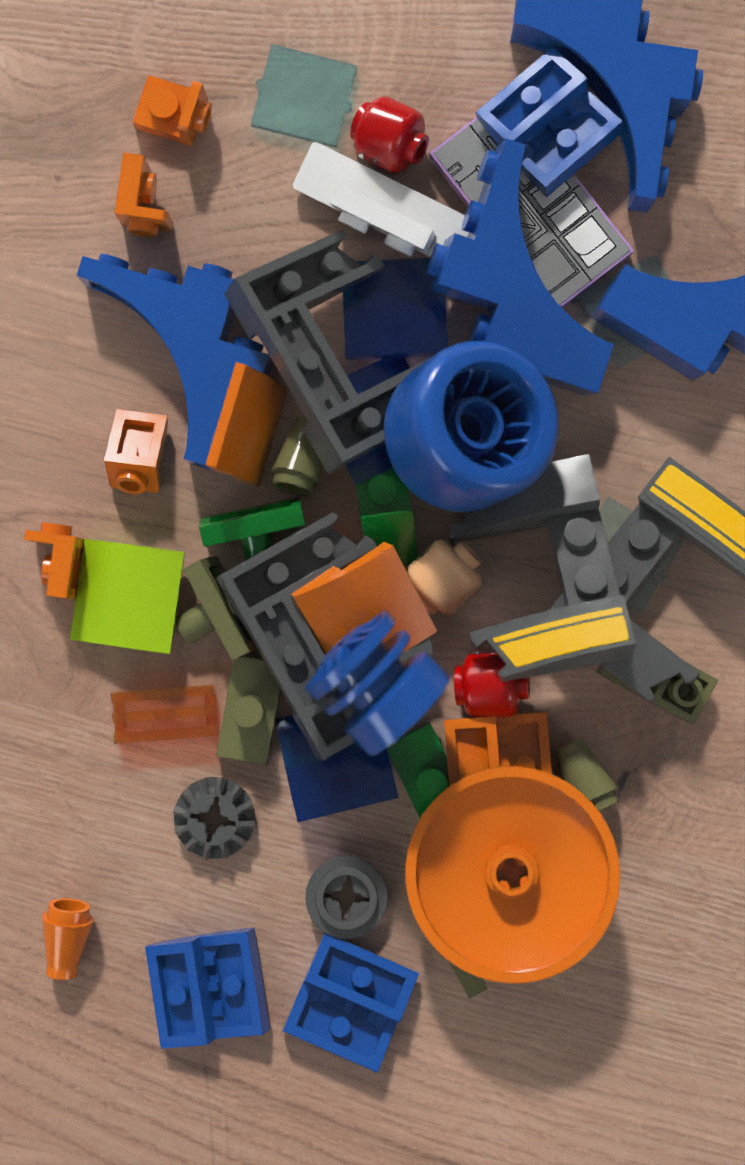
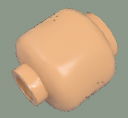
(446, 576)

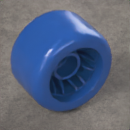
(471, 427)

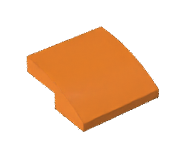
(246, 425)
(353, 596)
(496, 742)

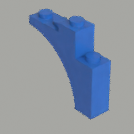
(628, 75)
(497, 274)
(676, 319)
(195, 328)

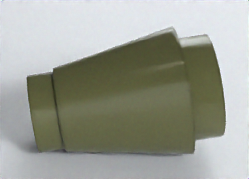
(297, 464)
(586, 774)

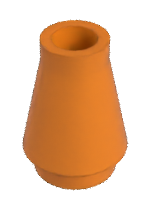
(65, 935)

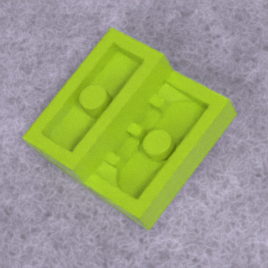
(127, 596)

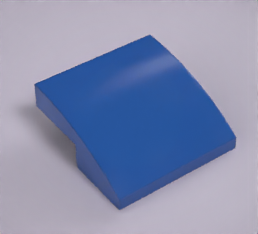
(553, 117)
(207, 988)
(350, 1002)

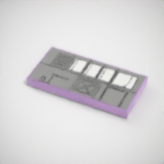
(564, 233)

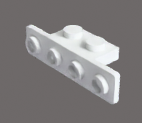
(376, 202)

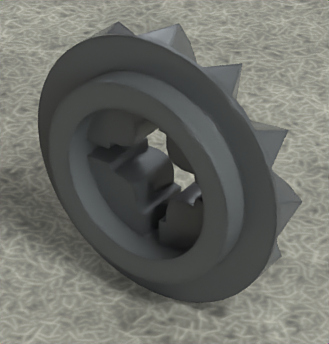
(234, 804)
(363, 914)

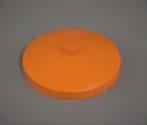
(512, 874)

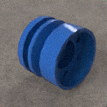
(377, 683)

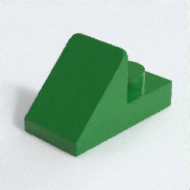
(388, 514)

